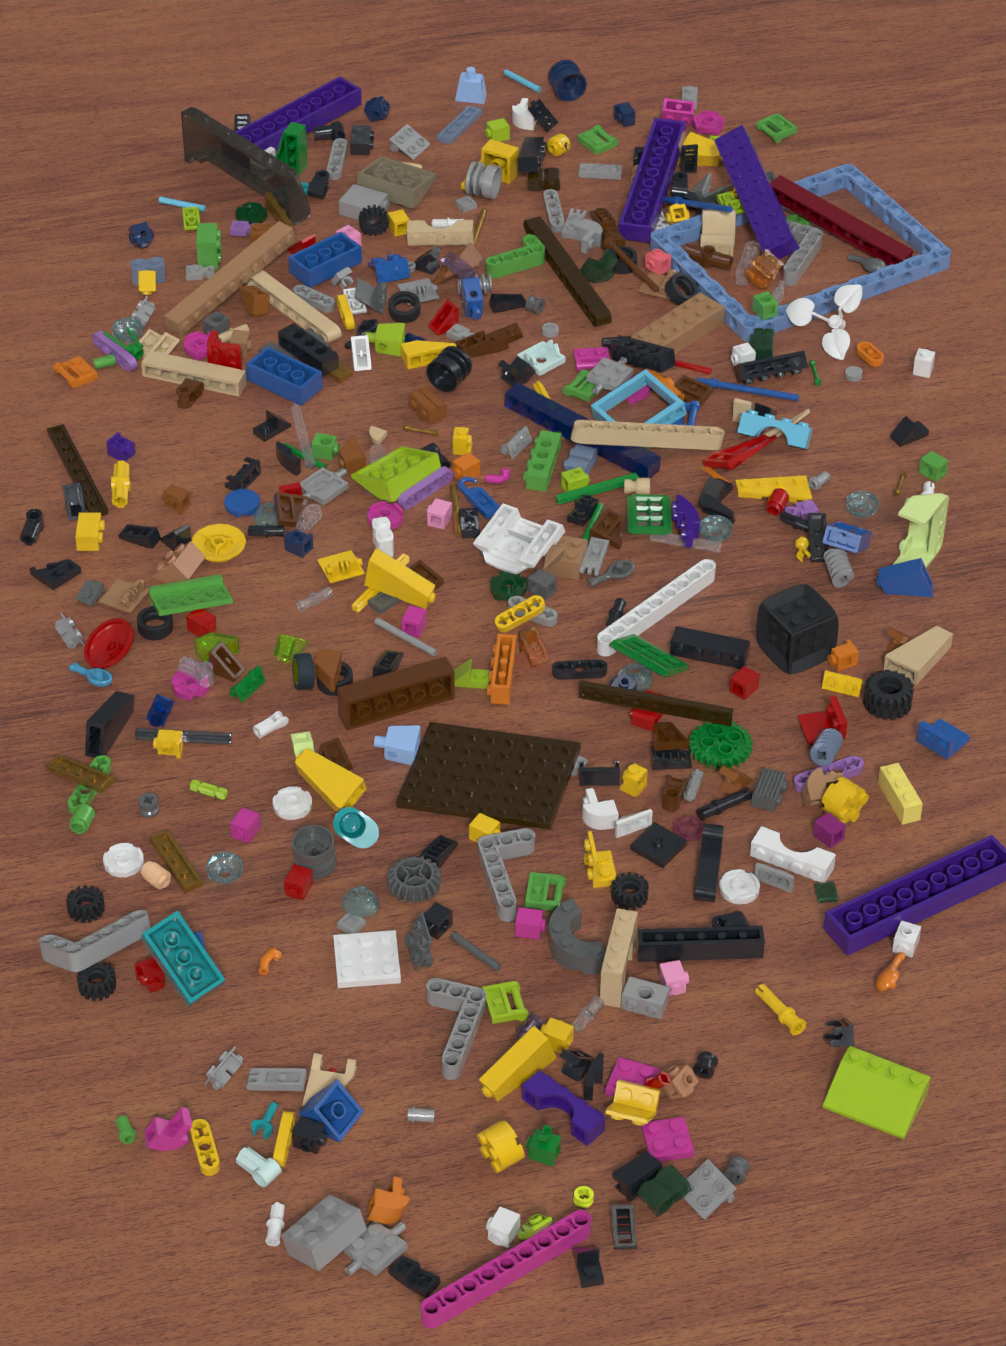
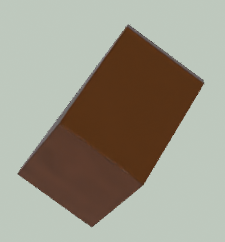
(225, 662)

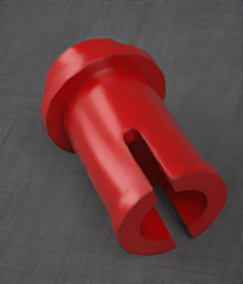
(658, 1081)

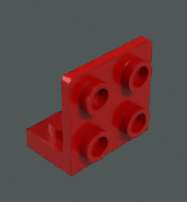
(223, 353)
(814, 723)

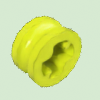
(583, 1203)

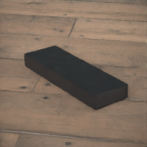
(816, 531)

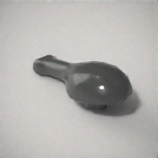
(870, 263)
(617, 571)

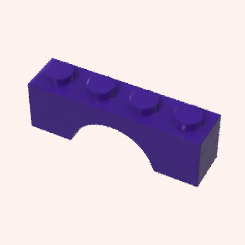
(544, 1092)

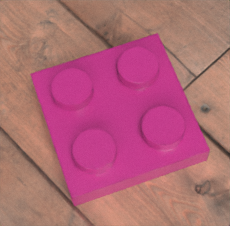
(631, 1072)
(668, 1139)

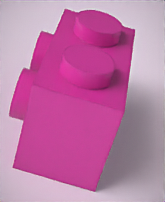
(678, 110)

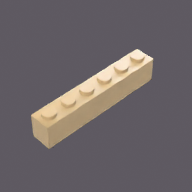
(176, 369)

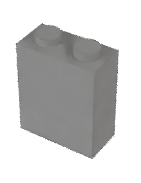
(359, 197)

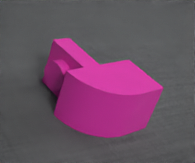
(169, 1134)

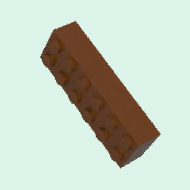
(396, 693)

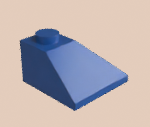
(333, 1108)

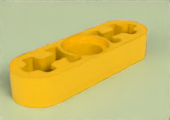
(345, 312)
(505, 616)
(284, 1138)
(201, 1155)

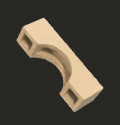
(421, 233)

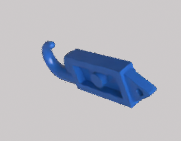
(478, 498)

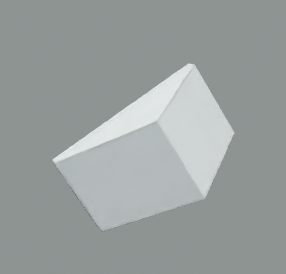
(360, 353)

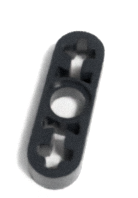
(593, 673)

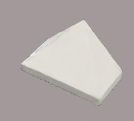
(633, 822)

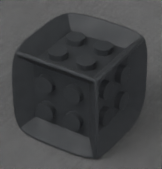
(797, 628)

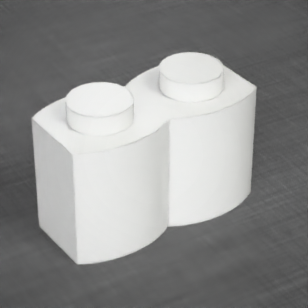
(382, 535)

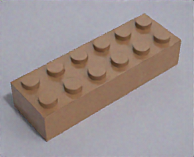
(684, 323)

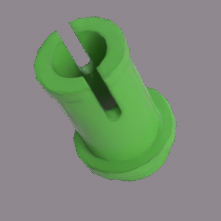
(104, 361)
(126, 1133)

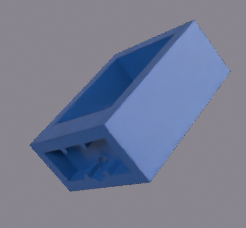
(841, 536)

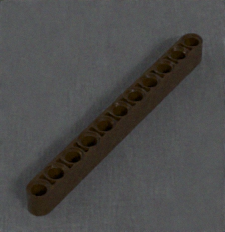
(569, 273)

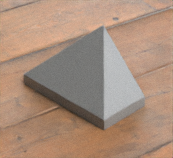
(703, 186)
(774, 877)

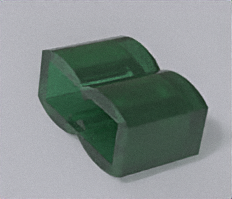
(664, 1190)

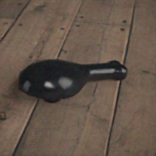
(366, 326)

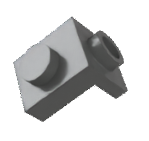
(90, 592)

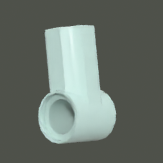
(262, 1170)

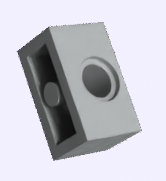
(645, 997)

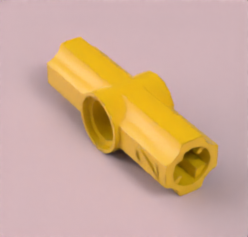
(120, 484)

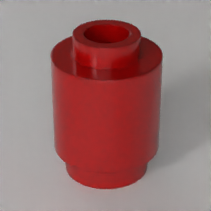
(777, 501)

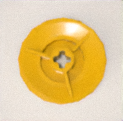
(219, 542)

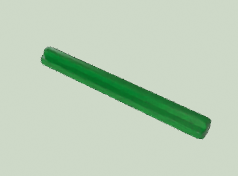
(594, 489)

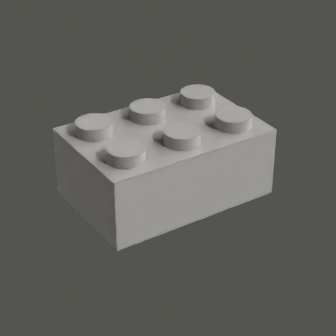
(324, 1232)

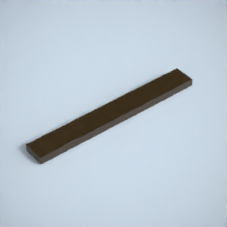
(76, 469)
(656, 703)

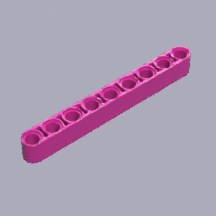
(456, 1297)

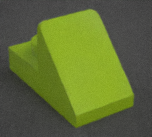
(471, 678)

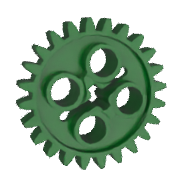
(720, 745)

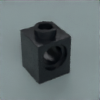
(438, 920)

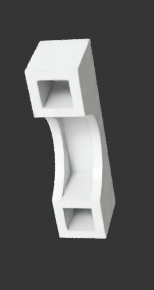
(812, 864)

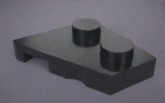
(56, 573)

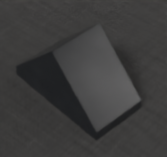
(177, 536)

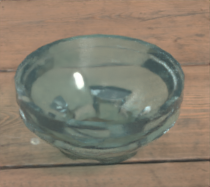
(120, 327)
(862, 500)
(262, 517)
(716, 525)
(643, 678)
(222, 863)
(360, 905)

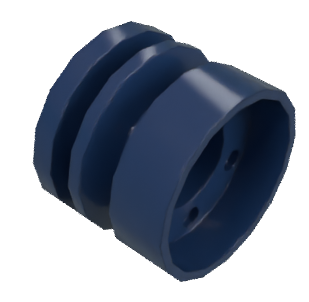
(567, 80)

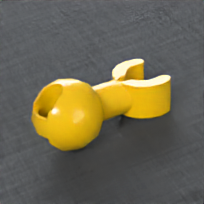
(802, 544)

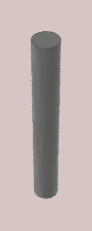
(475, 951)

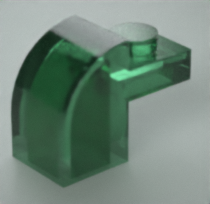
(600, 270)

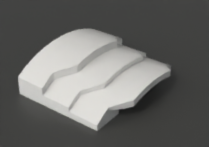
(515, 542)

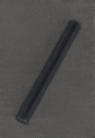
(188, 736)

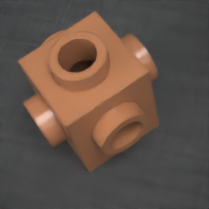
(681, 1082)

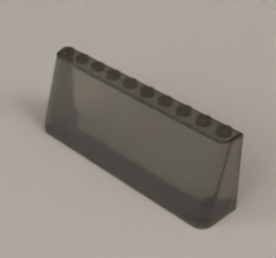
(213, 142)

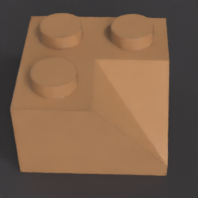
(566, 557)

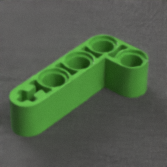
(520, 259)

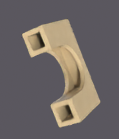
(619, 950)

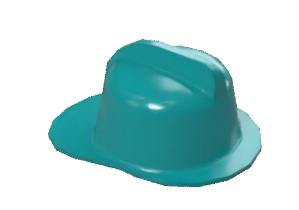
(355, 827)

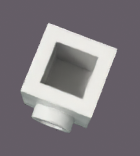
(742, 353)
(924, 363)
(906, 942)
(503, 1227)

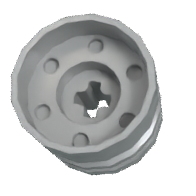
(483, 180)

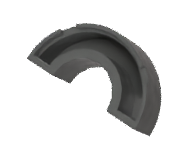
(568, 949)

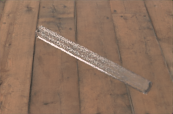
(303, 436)

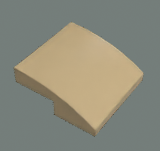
(718, 223)
(158, 343)

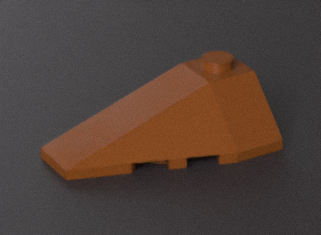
(468, 254)

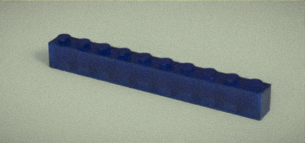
(561, 420)

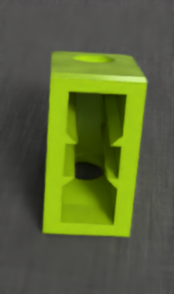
(388, 338)

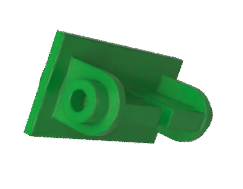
(248, 684)

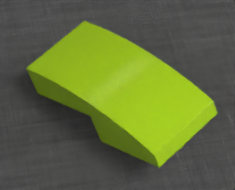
(729, 200)
(191, 218)
(533, 1226)

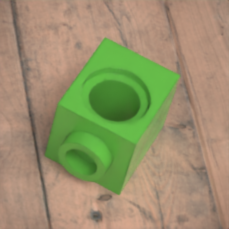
(765, 305)
(325, 446)
(933, 466)

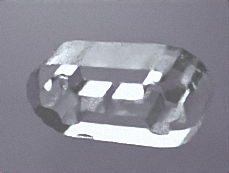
(312, 519)

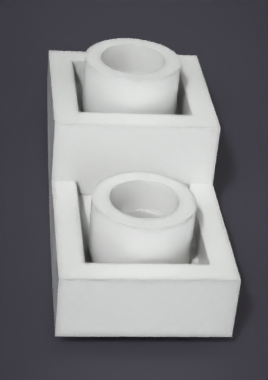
(355, 306)

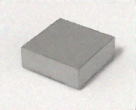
(466, 204)
(351, 924)

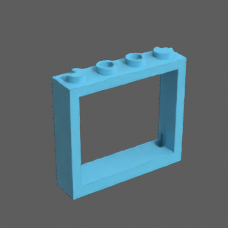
(666, 416)

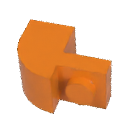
(388, 1205)

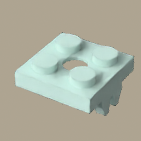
(543, 351)

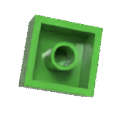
(208, 245)

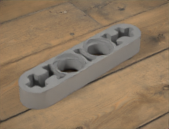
(334, 158)
(556, 210)

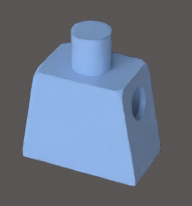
(471, 87)
(400, 743)

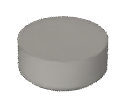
(550, 330)
(853, 373)

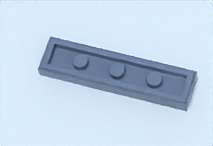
(459, 125)

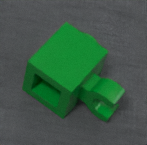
(544, 1146)

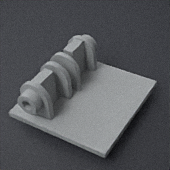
(409, 142)
(422, 288)
(708, 1189)

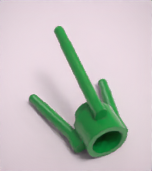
(134, 349)

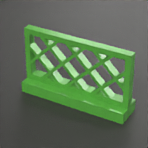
(190, 593)

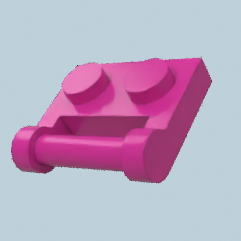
(589, 357)

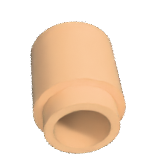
(156, 875)

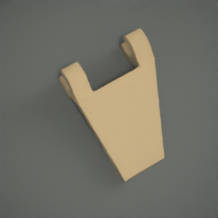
(320, 1079)

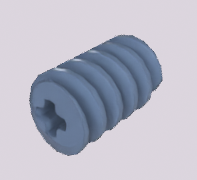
(826, 747)

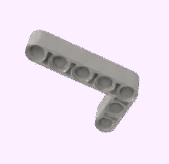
(810, 243)
(491, 853)
(96, 946)
(471, 1005)

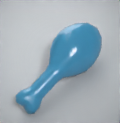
(97, 677)

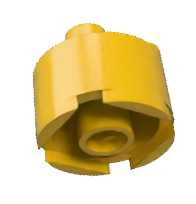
(844, 800)
(500, 1146)

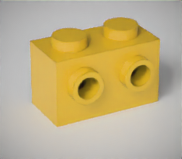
(89, 531)

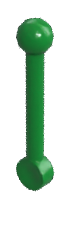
(817, 381)

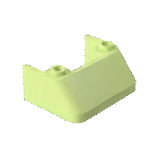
(926, 527)

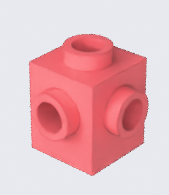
(658, 261)

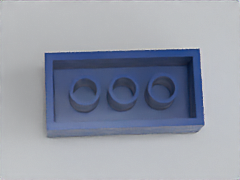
(325, 259)
(284, 375)

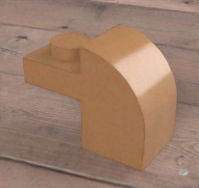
(816, 786)

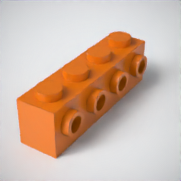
(503, 669)

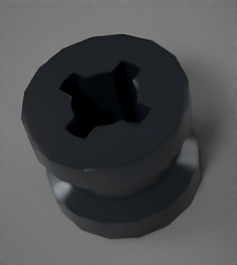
(705, 1065)

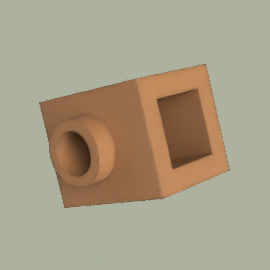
(242, 338)

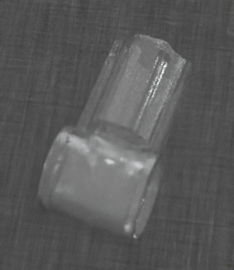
(201, 671)

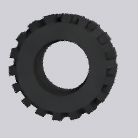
(888, 694)

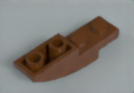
(608, 225)
(494, 342)

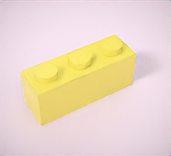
(900, 793)

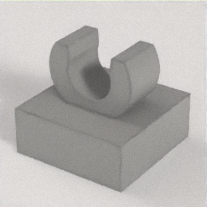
(342, 277)

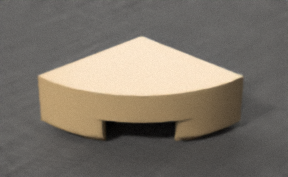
(377, 434)

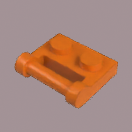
(79, 368)

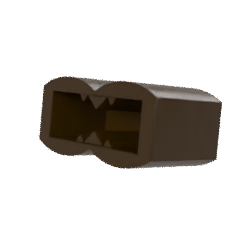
(544, 179)

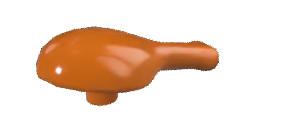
(889, 976)

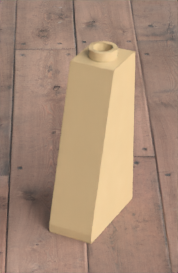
(919, 654)

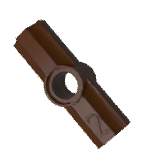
(708, 256)

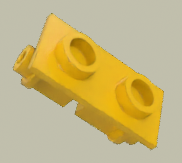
(842, 683)

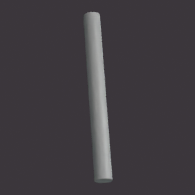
(406, 637)

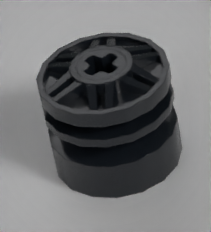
(449, 369)

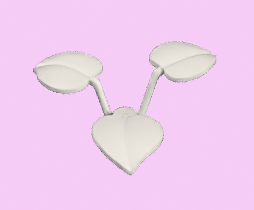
(838, 341)

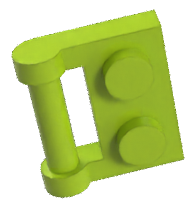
(498, 1003)

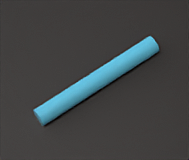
(523, 81)
(179, 203)

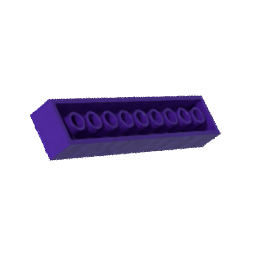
(310, 110)
(652, 179)
(756, 193)
(917, 895)

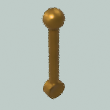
(435, 433)
(903, 474)

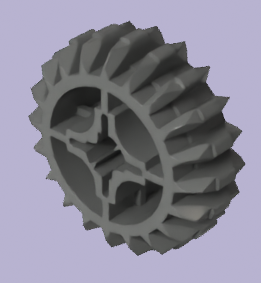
(414, 885)

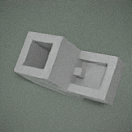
(589, 234)

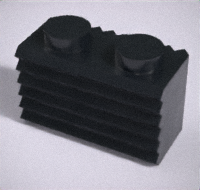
(361, 140)

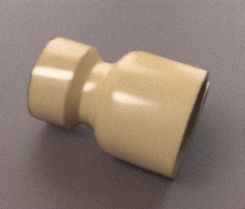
(639, 486)

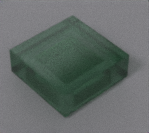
(825, 892)

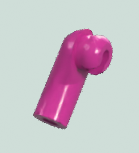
(498, 479)

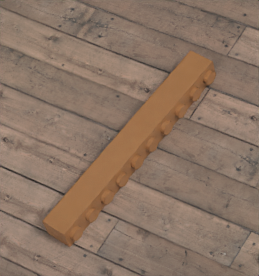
(229, 278)

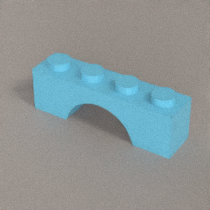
(796, 435)

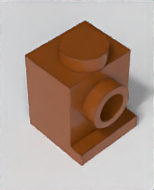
(176, 498)

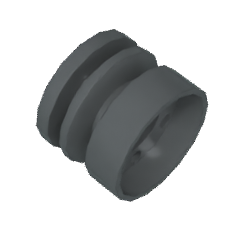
(315, 849)

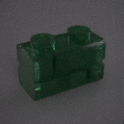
(762, 342)

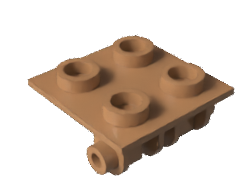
(660, 281)
(125, 595)

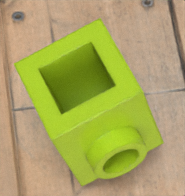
(497, 130)
(574, 479)

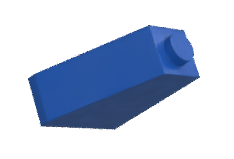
(906, 578)

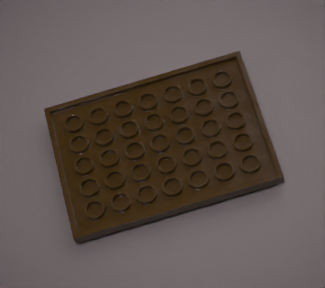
(489, 773)

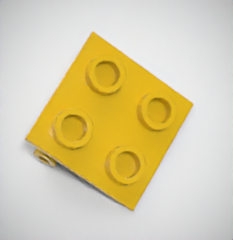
(341, 566)

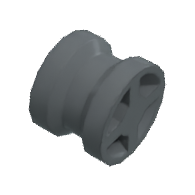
(535, 304)
(148, 805)
(737, 1169)

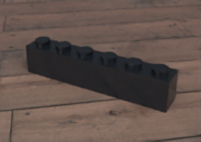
(700, 943)

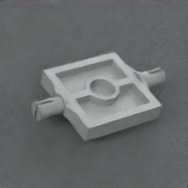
(609, 374)
(324, 485)
(376, 1248)

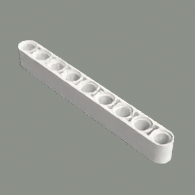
(658, 605)

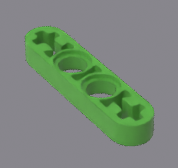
(73, 802)

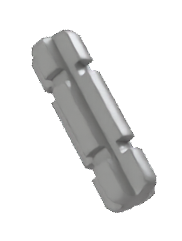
(693, 785)

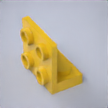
(600, 864)
(634, 1102)

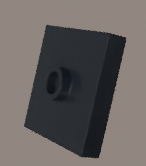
(658, 845)

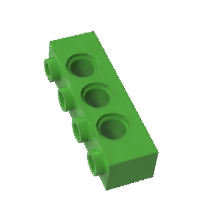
(542, 460)

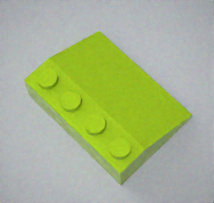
(397, 472)
(877, 1092)

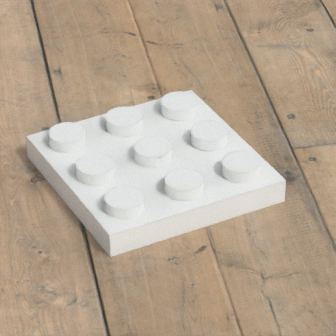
(366, 959)

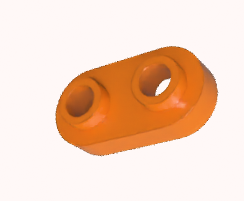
(870, 354)

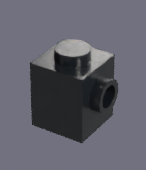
(309, 1135)

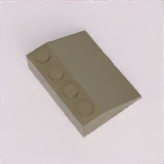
(401, 181)

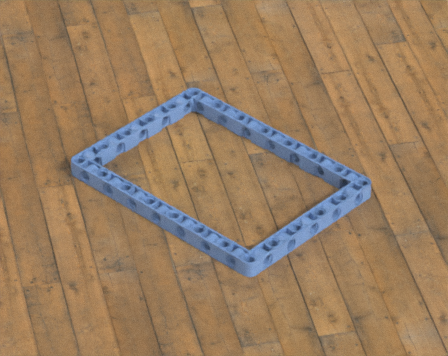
(932, 256)

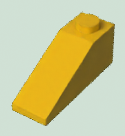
(421, 352)

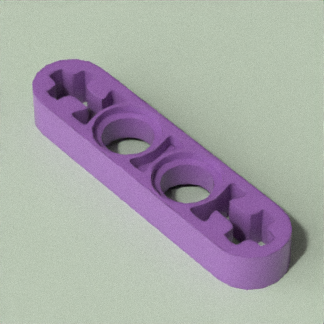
(108, 346)
(425, 487)
(849, 766)

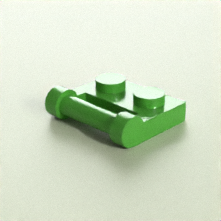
(780, 124)
(594, 142)
(584, 390)
(538, 891)

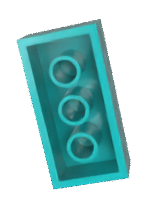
(182, 959)

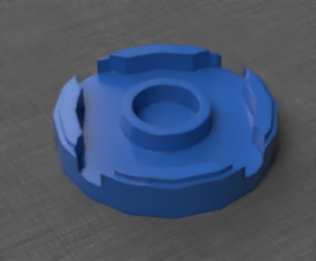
(242, 502)

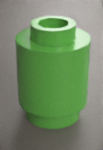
(82, 818)

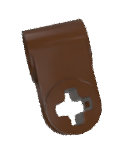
(189, 392)
(673, 793)

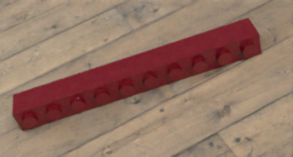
(839, 222)

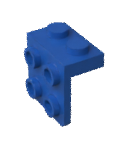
(390, 268)
(941, 737)

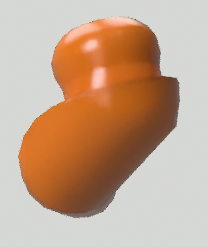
(266, 958)

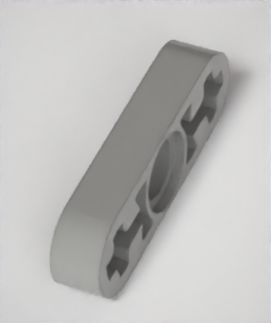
(323, 303)
(547, 618)

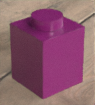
(829, 830)

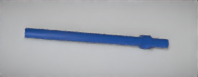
(704, 205)
(748, 389)

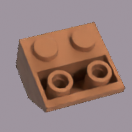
(179, 564)

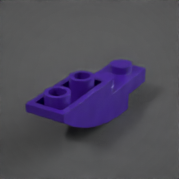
(686, 519)

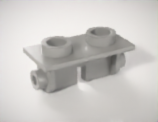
(144, 311)
(517, 442)
(72, 636)
(228, 1062)

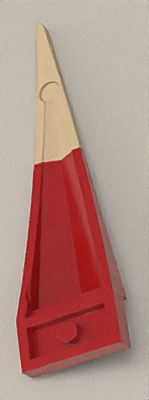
(736, 455)

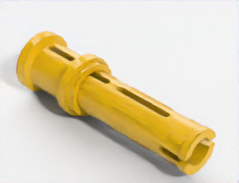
(785, 1014)

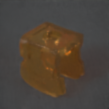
(764, 269)

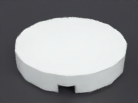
(292, 803)
(123, 860)
(739, 887)

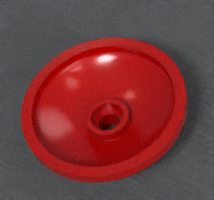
(108, 643)

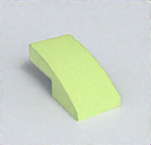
(301, 741)

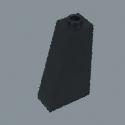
(107, 723)

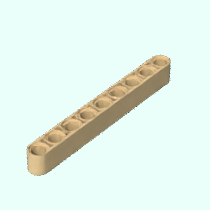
(295, 307)
(647, 435)

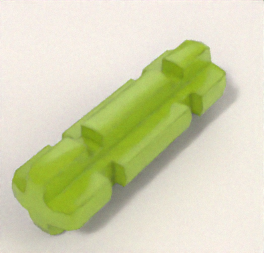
(208, 789)

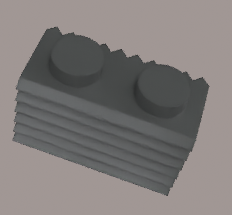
(769, 789)

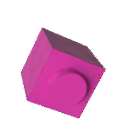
(414, 621)
(245, 825)
(529, 923)

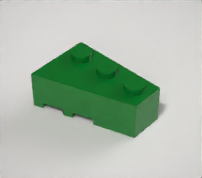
(293, 147)

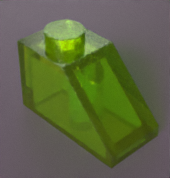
(207, 642)
(288, 646)

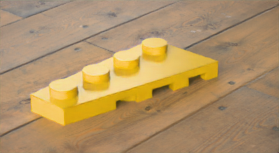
(796, 487)

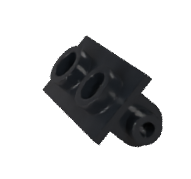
(542, 115)

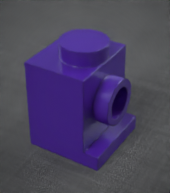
(120, 447)

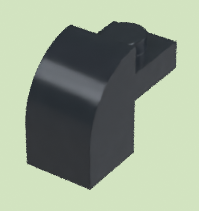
(518, 371)

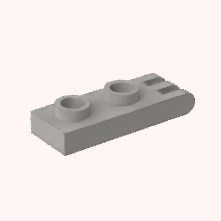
(600, 171)
(572, 221)
(594, 556)
(276, 1079)

